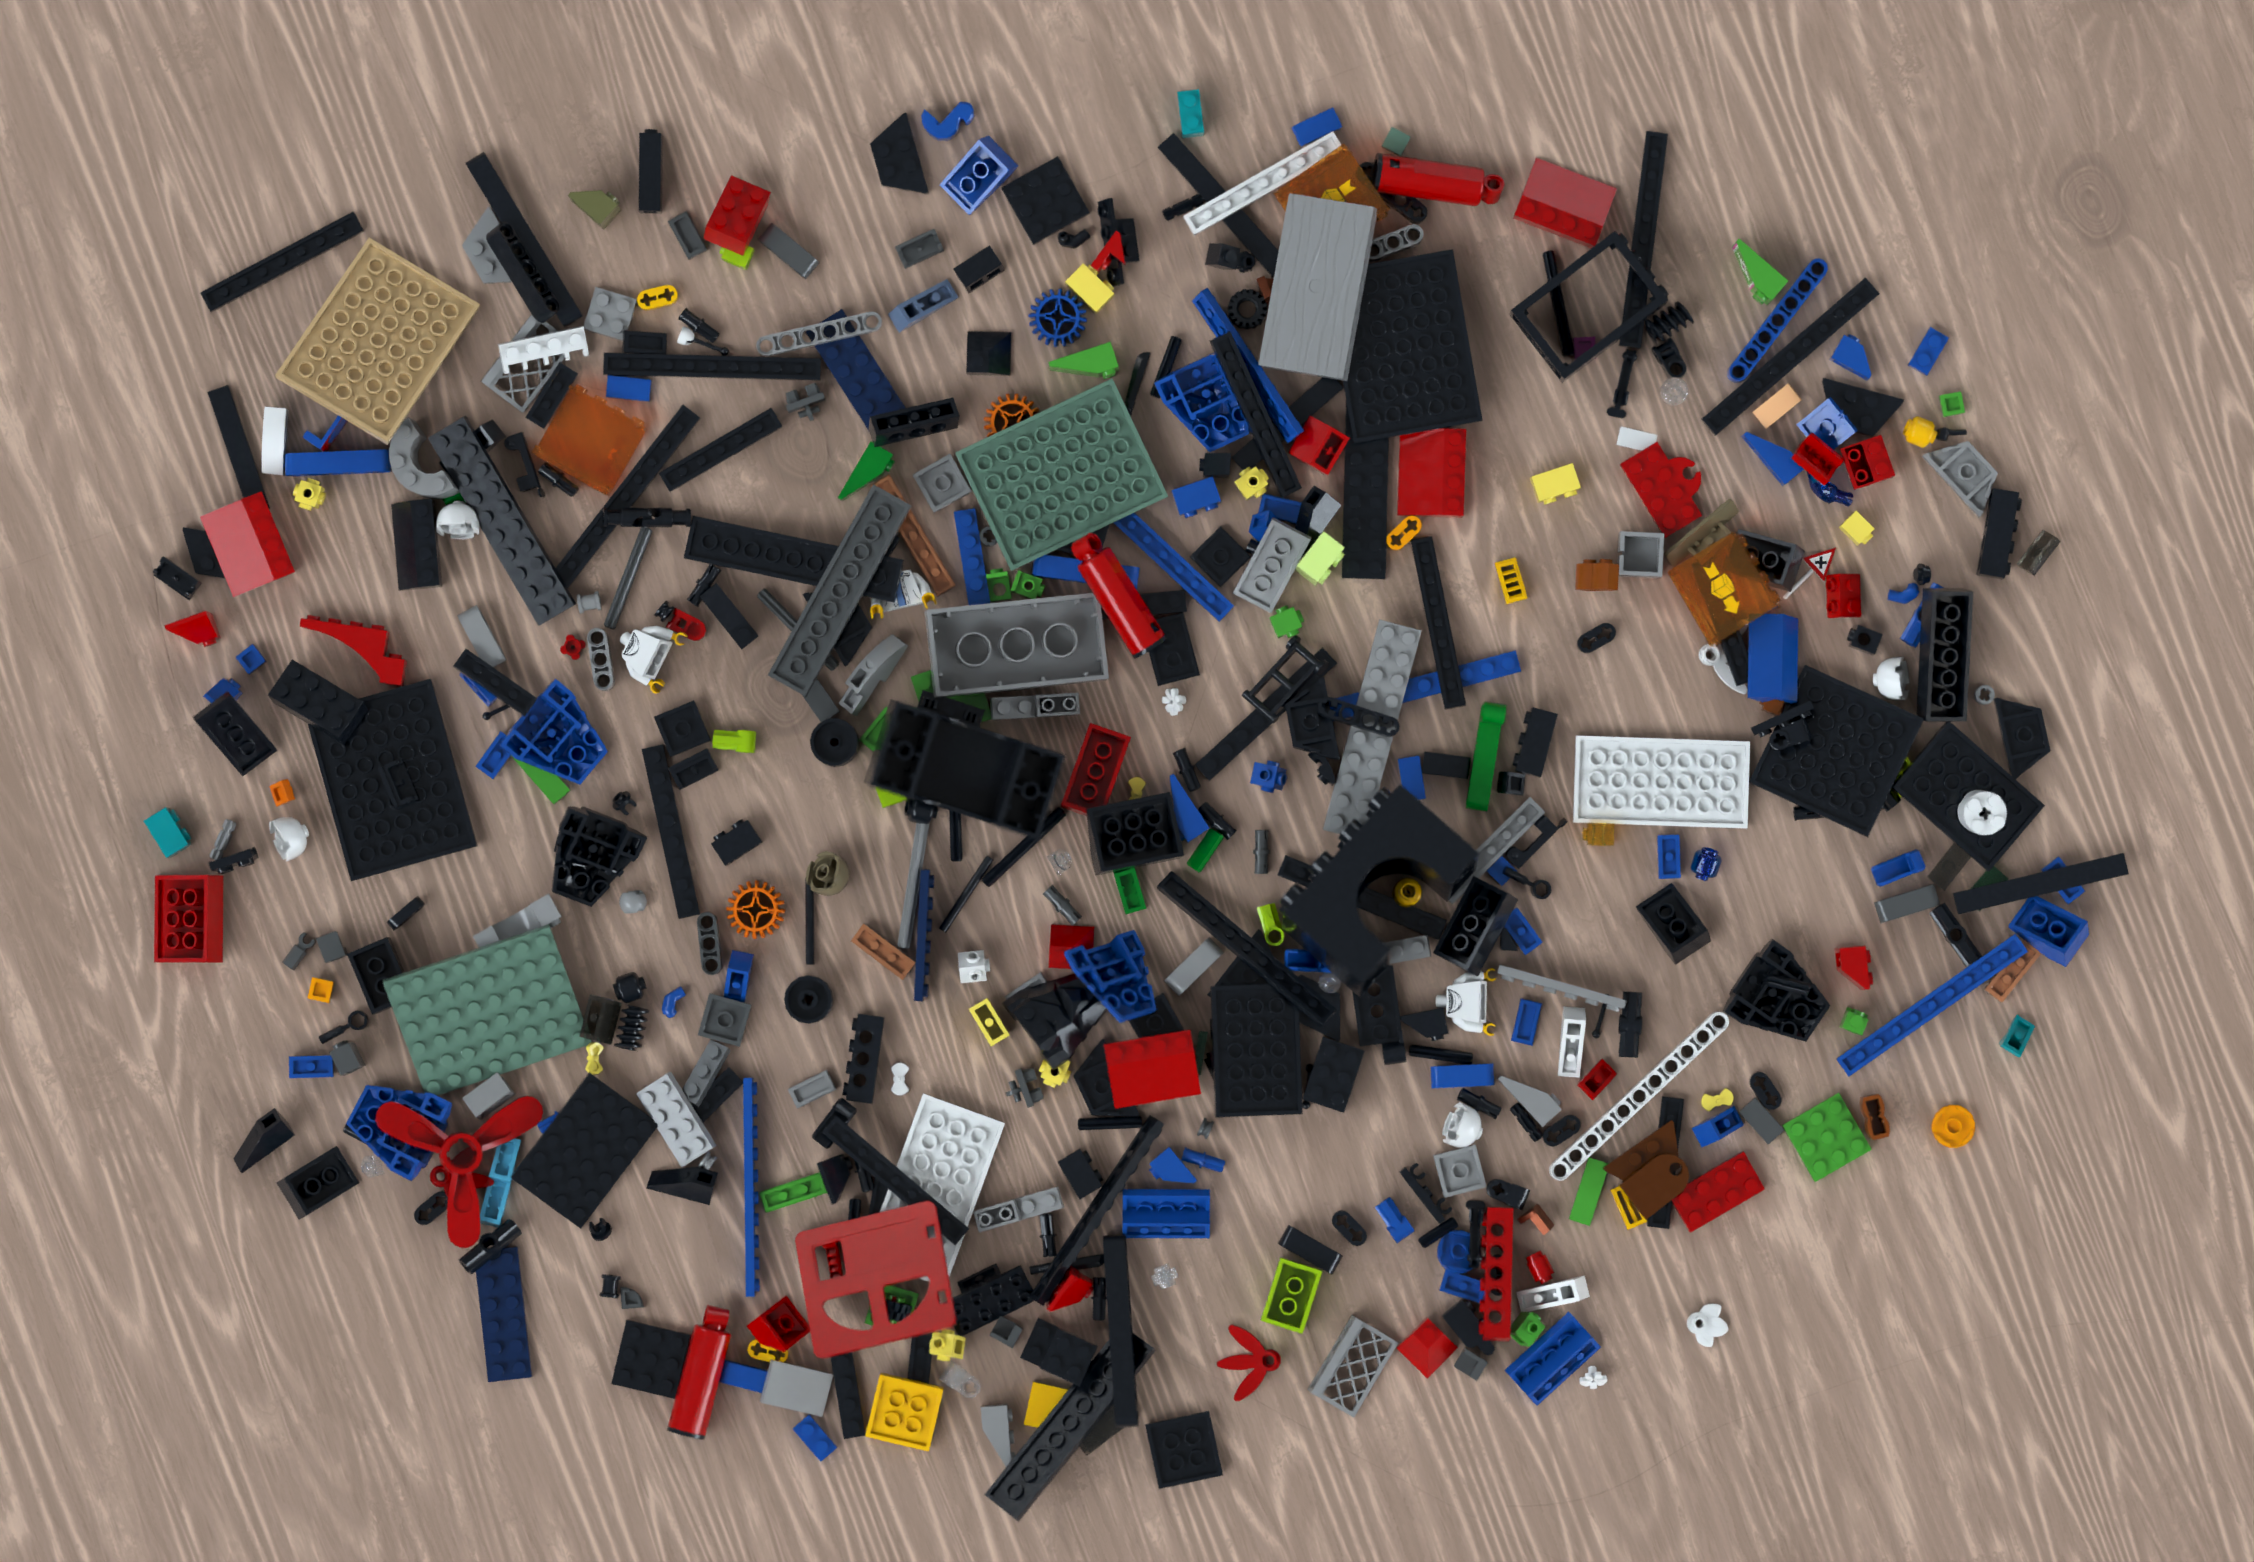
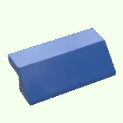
(1773, 658)
(1166, 1213)
(1552, 1358)

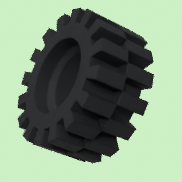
(1247, 322)

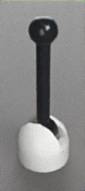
(687, 337)

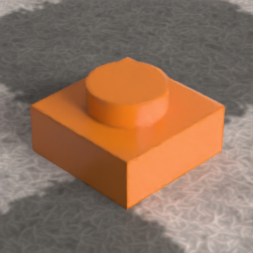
(282, 792)

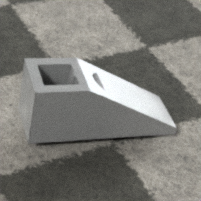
(996, 1427)

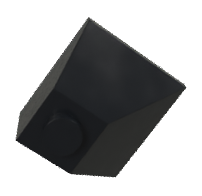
(988, 353)
(835, 1175)

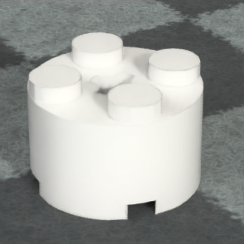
(1975, 802)

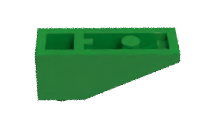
(869, 468)

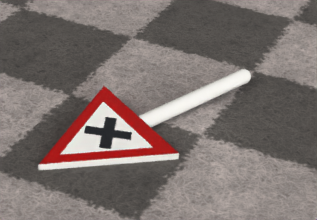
(1819, 564)

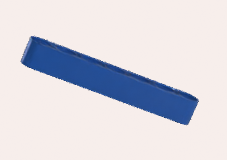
(1786, 315)

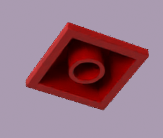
(196, 628)
(1065, 938)
(1070, 1290)
(779, 1326)
(1427, 1347)

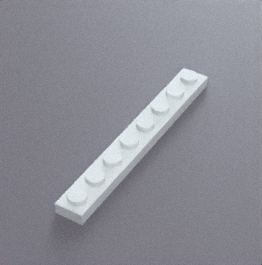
(1260, 184)

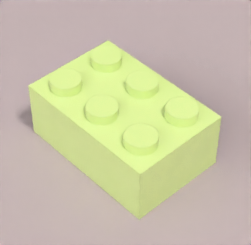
(1319, 558)

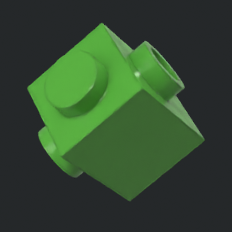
(1287, 621)
(1526, 1328)

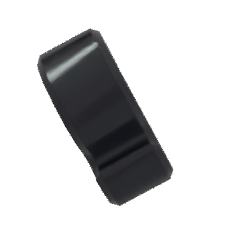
(844, 1111)

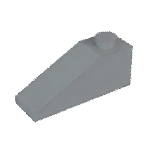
(1536, 1102)

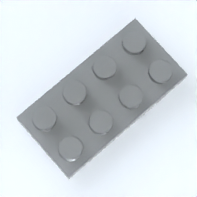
(1272, 565)
(676, 1119)

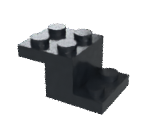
(1058, 1352)

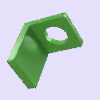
(998, 576)

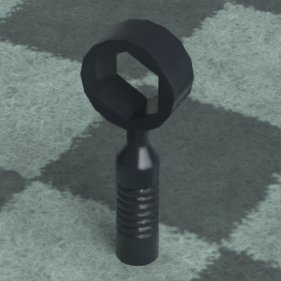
(1524, 880)
(341, 1029)

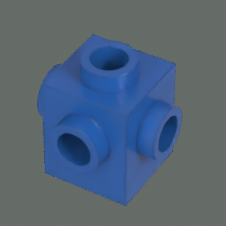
(1269, 776)

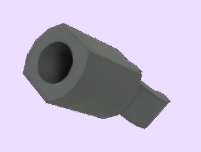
(298, 952)

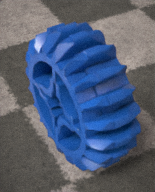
(1067, 317)

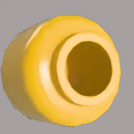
(1919, 431)
(1412, 887)

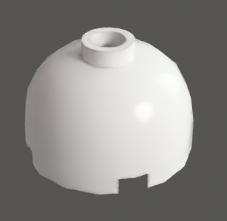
(458, 520)
(1892, 678)
(289, 837)
(1462, 1126)

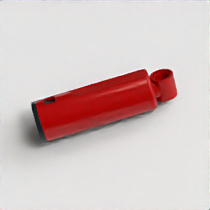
(1435, 180)
(1117, 595)
(701, 1375)

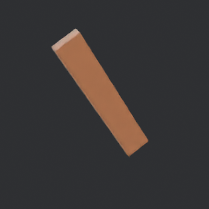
(920, 545)

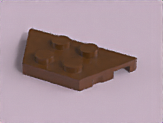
(1659, 1142)

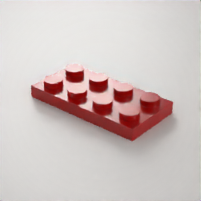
(1717, 1191)

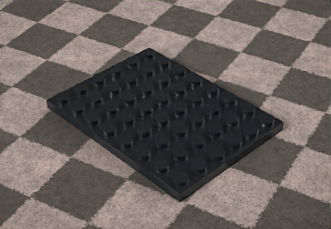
(1411, 351)
(372, 832)

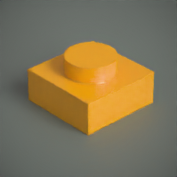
(320, 990)

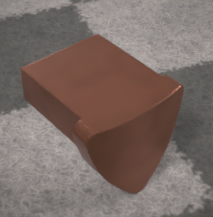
(1265, 287)
(1538, 1217)

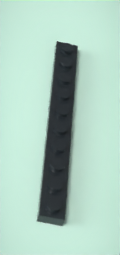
(1644, 230)
(1790, 356)
(712, 366)
(628, 493)
(1246, 949)
(1092, 1217)

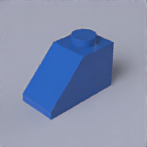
(1852, 356)
(222, 687)
(738, 975)
(1717, 1126)
(1170, 1168)

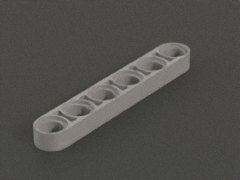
(818, 330)

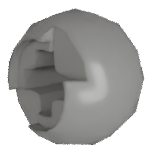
(633, 901)

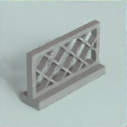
(496, 371)
(1334, 1362)

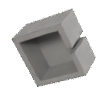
(1640, 554)

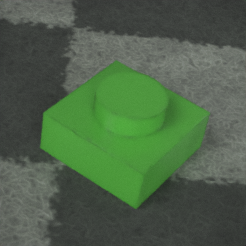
(1952, 404)

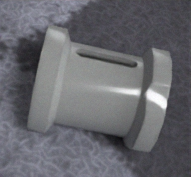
(589, 602)

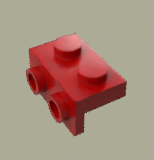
(1817, 458)
(1843, 596)

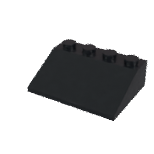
(1133, 833)

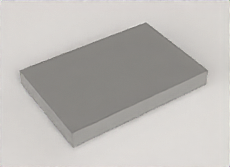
(796, 1388)

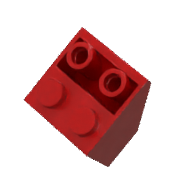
(1318, 445)
(1867, 462)
(1853, 964)

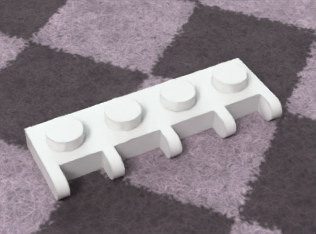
(543, 346)

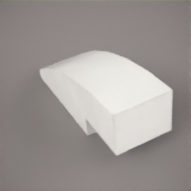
(274, 440)

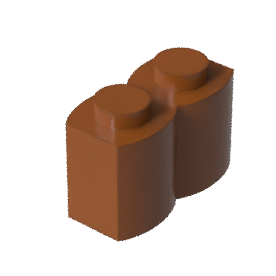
(1597, 576)
(1873, 1110)

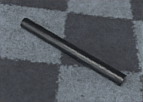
(966, 894)
(809, 918)

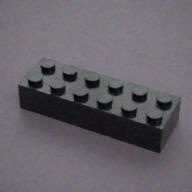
(1944, 654)

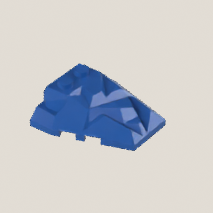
(1204, 402)
(556, 736)
(1116, 975)
(397, 1155)

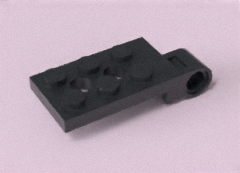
(1385, 1029)

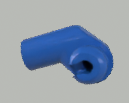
(1905, 596)
(669, 1002)

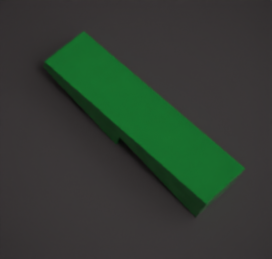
(1129, 890)

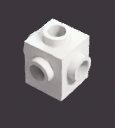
(973, 966)

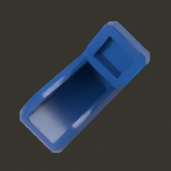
(950, 125)
(1898, 867)
(1302, 961)

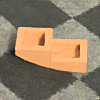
(1777, 405)

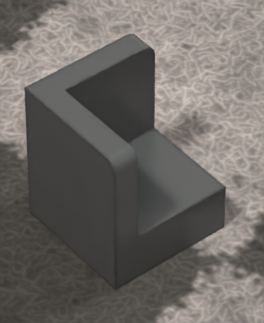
(331, 947)
(1006, 1331)
(1470, 1364)

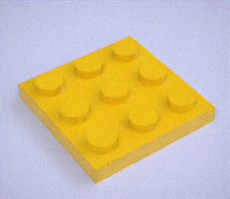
(904, 1412)

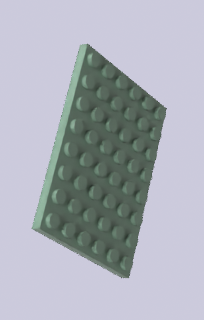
(1061, 474)
(487, 1011)

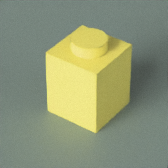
(1857, 528)

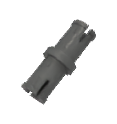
(1261, 851)
(1062, 905)

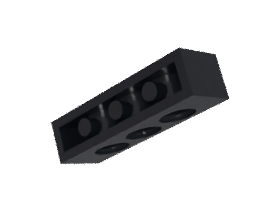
(914, 422)
(864, 1093)

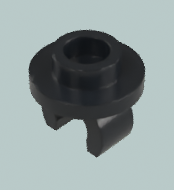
(621, 800)
(601, 1230)

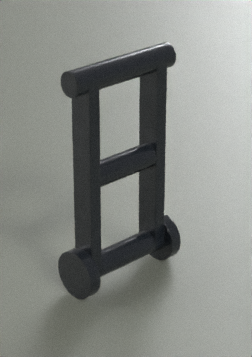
(1292, 646)

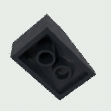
(1776, 558)
(1674, 923)
(317, 1182)

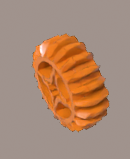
(999, 410)
(770, 910)

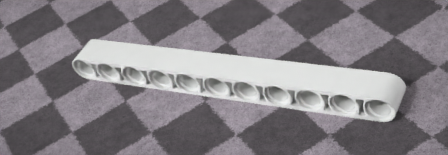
(1649, 1092)

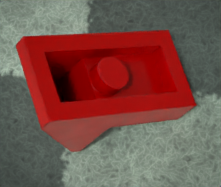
(1113, 248)
(1597, 1079)

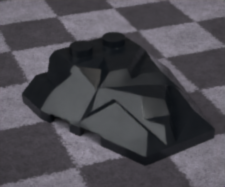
(592, 853)
(1772, 1008)
(1056, 1016)

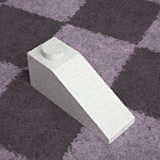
(1571, 1041)
(1553, 1294)

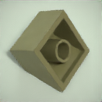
(597, 205)

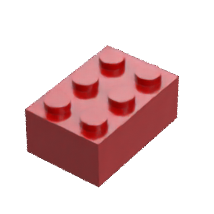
(737, 215)

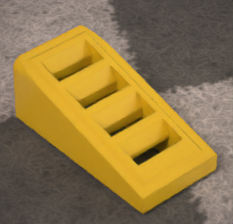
(1515, 598)

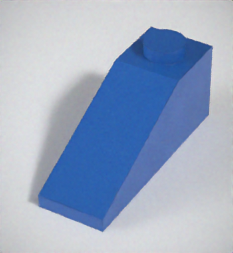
(1774, 457)
(1188, 818)

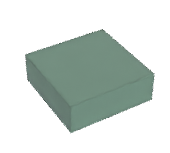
(1396, 141)

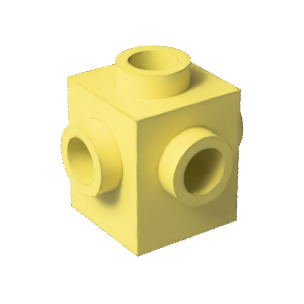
(1246, 488)
(315, 500)
(1052, 1080)
(947, 1345)

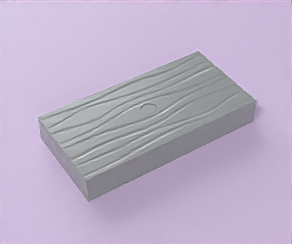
(1318, 287)
(1016, 645)

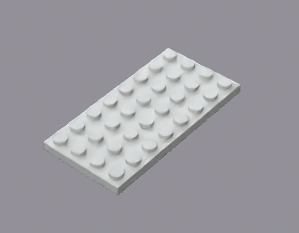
(1661, 782)
(949, 1159)

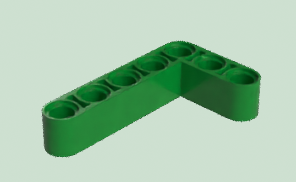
(1485, 753)

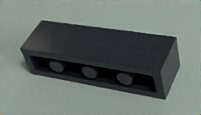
(1997, 533)

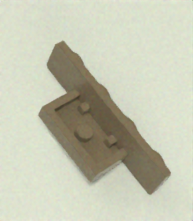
(1704, 534)

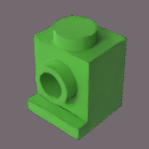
(1019, 582)
(1854, 1021)

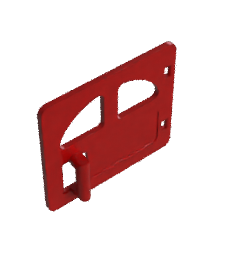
(876, 1254)

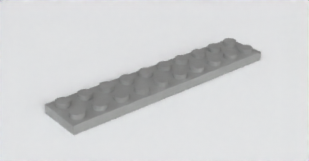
(1365, 751)

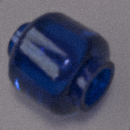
(1706, 863)

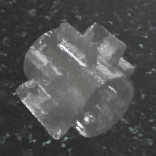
(1164, 1276)

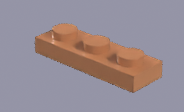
(883, 951)
(2007, 979)

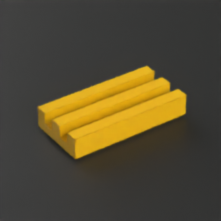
(1636, 1223)

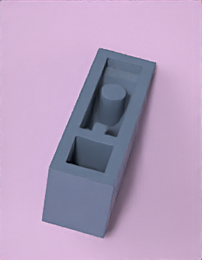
(922, 305)

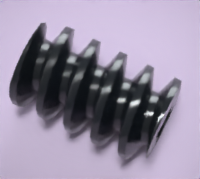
(1667, 322)
(631, 1028)

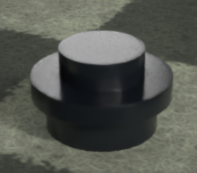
(1922, 574)

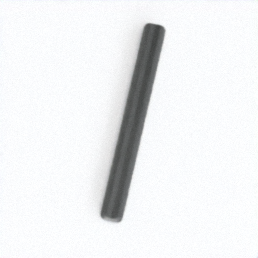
(628, 577)
(788, 620)

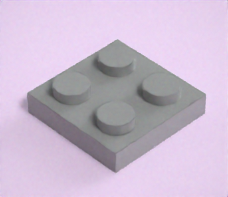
(609, 313)
(942, 483)
(1459, 1171)

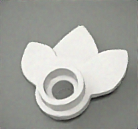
(1710, 1326)

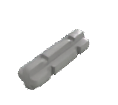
(223, 839)

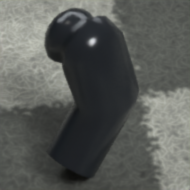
(1073, 241)

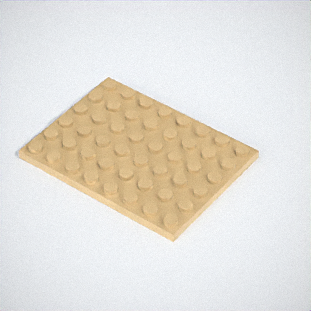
(377, 341)

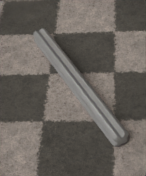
(913, 884)

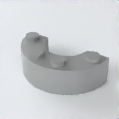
(406, 468)
(533, 916)

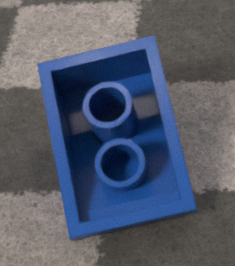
(978, 174)
(2050, 929)

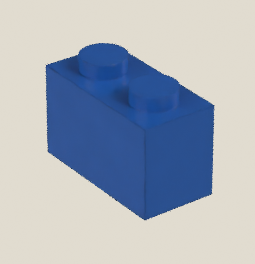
(1196, 497)

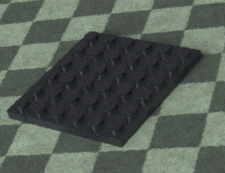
(1849, 761)

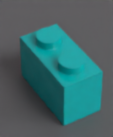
(1190, 113)
(168, 832)

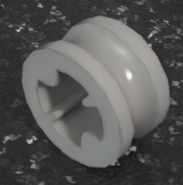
(1991, 695)
(707, 1161)

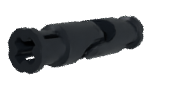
(631, 517)

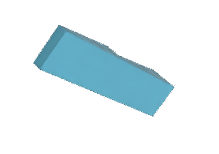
(497, 1194)

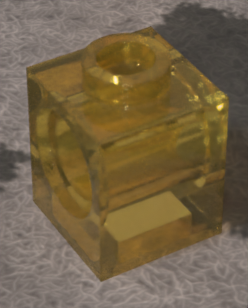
(1598, 834)

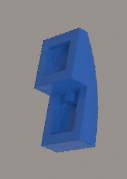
(1316, 127)

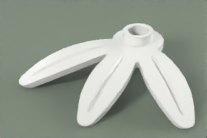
(1718, 661)

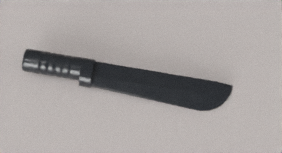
(1136, 379)
(1081, 1263)

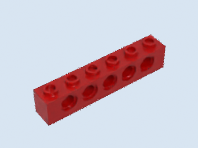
(1504, 1218)

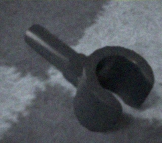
(1942, 433)

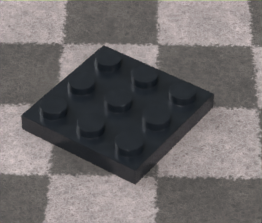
(1045, 200)
(650, 1359)
(1183, 1449)

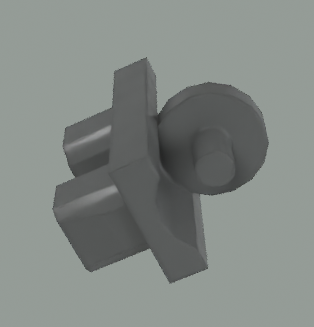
(814, 397)
(1030, 1096)

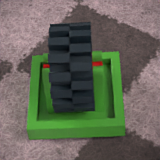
(899, 1304)

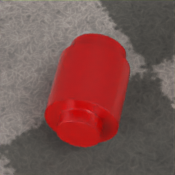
(1540, 1267)

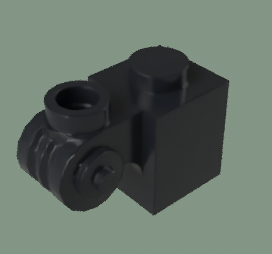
(1229, 258)

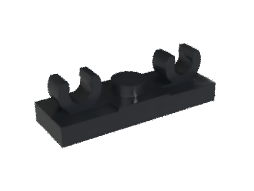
(951, 708)
(1424, 1193)

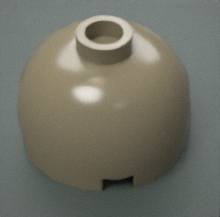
(827, 874)

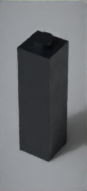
(650, 171)

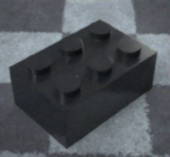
(371, 967)
(1159, 1022)
(1333, 1074)

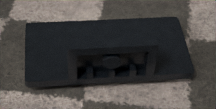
(989, 1296)

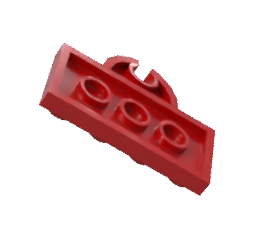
(1664, 487)

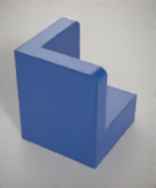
(1260, 523)

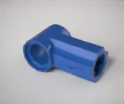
(1396, 1223)

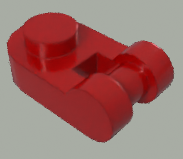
(694, 627)

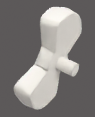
(899, 1071)

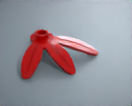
(460, 1159)
(1258, 1361)

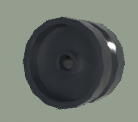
(834, 755)
(796, 1003)

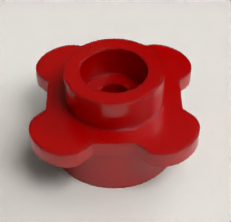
(574, 653)

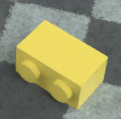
(1090, 288)
(1555, 483)
(989, 1022)

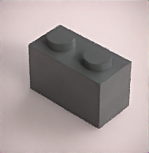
(346, 1057)

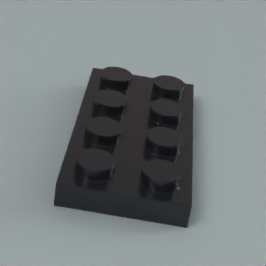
(235, 733)

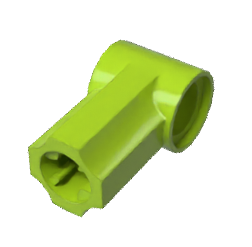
(739, 740)
(1270, 921)

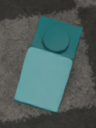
(2017, 1036)

